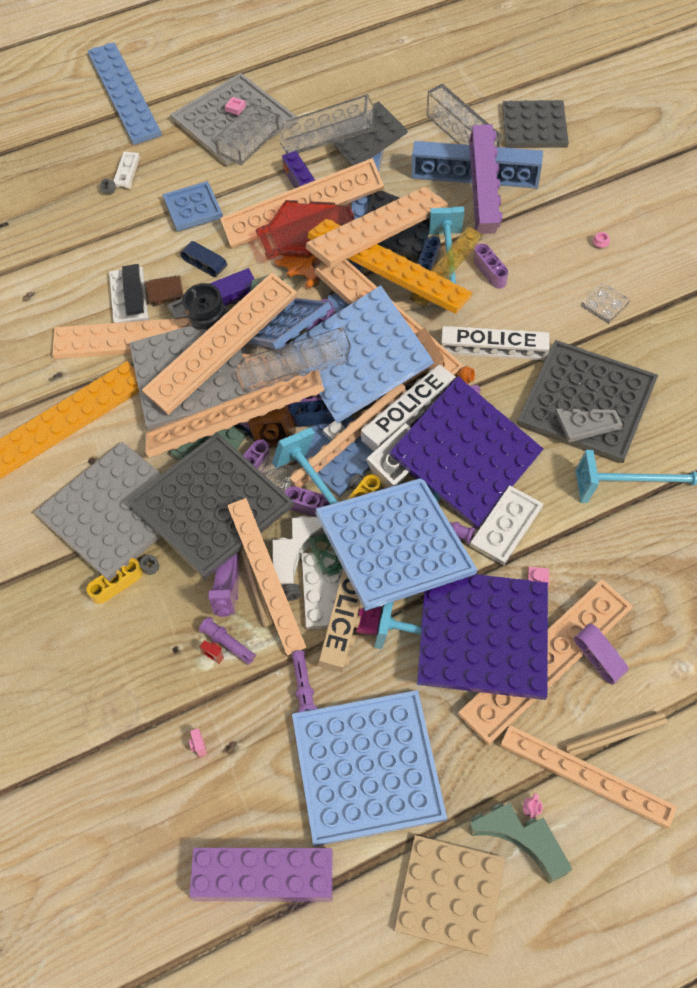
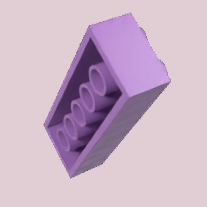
(484, 178)
(262, 874)

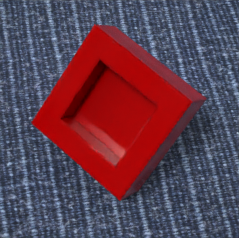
(212, 651)

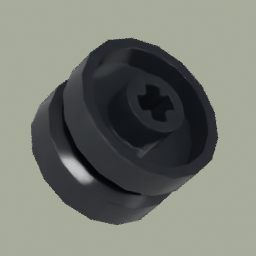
(203, 305)

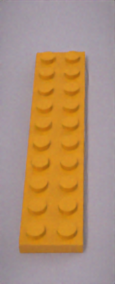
(405, 273)
(67, 417)

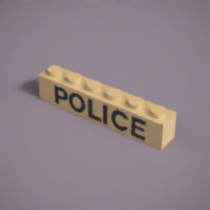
(341, 627)

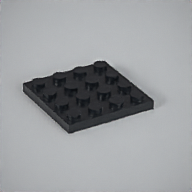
(407, 242)

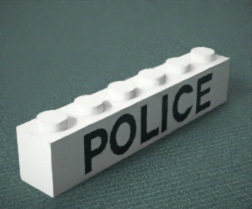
(495, 343)
(407, 408)

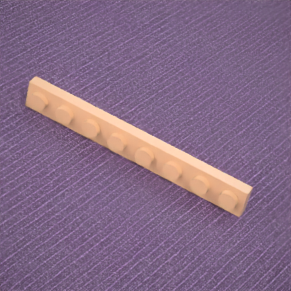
(344, 439)
(266, 577)
(589, 777)

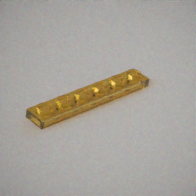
(452, 259)

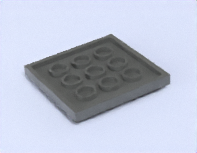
(535, 124)
(367, 145)

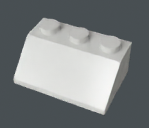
(385, 466)

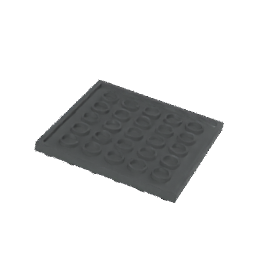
(587, 382)
(192, 499)

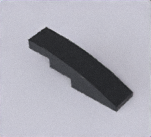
(132, 289)

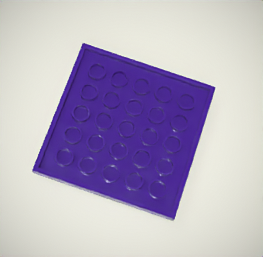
(466, 452)
(486, 637)

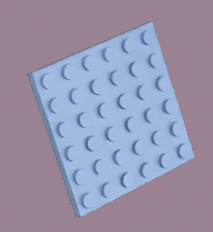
(380, 355)
(395, 543)
(367, 768)

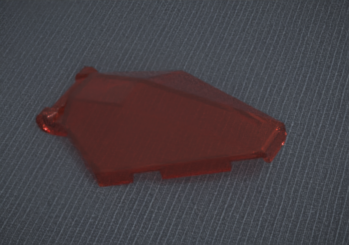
(294, 221)

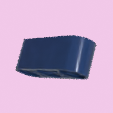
(430, 253)
(203, 259)
(310, 413)

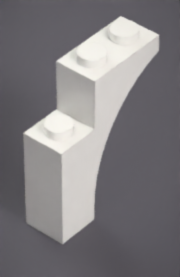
(289, 551)

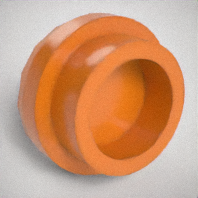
(466, 374)

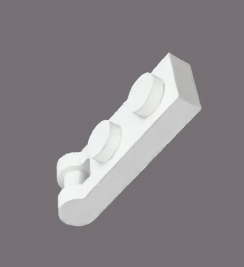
(126, 170)

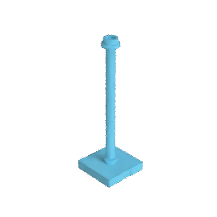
(446, 222)
(295, 448)
(589, 479)
(387, 623)

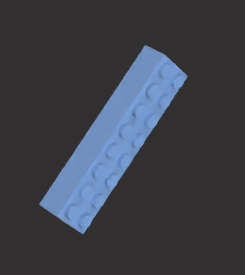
(452, 164)

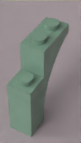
(534, 838)

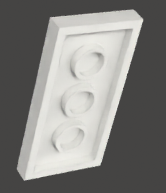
(118, 301)
(506, 525)
(318, 591)

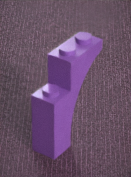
(225, 588)

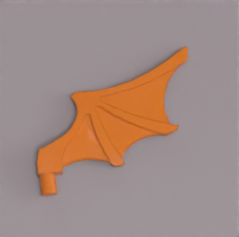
(300, 266)

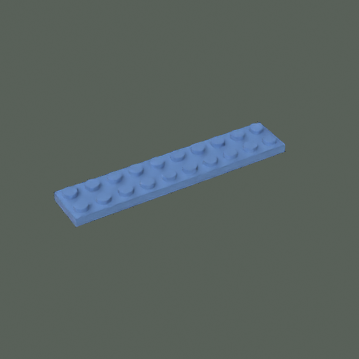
(124, 93)

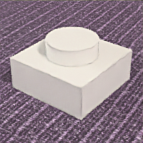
(333, 429)

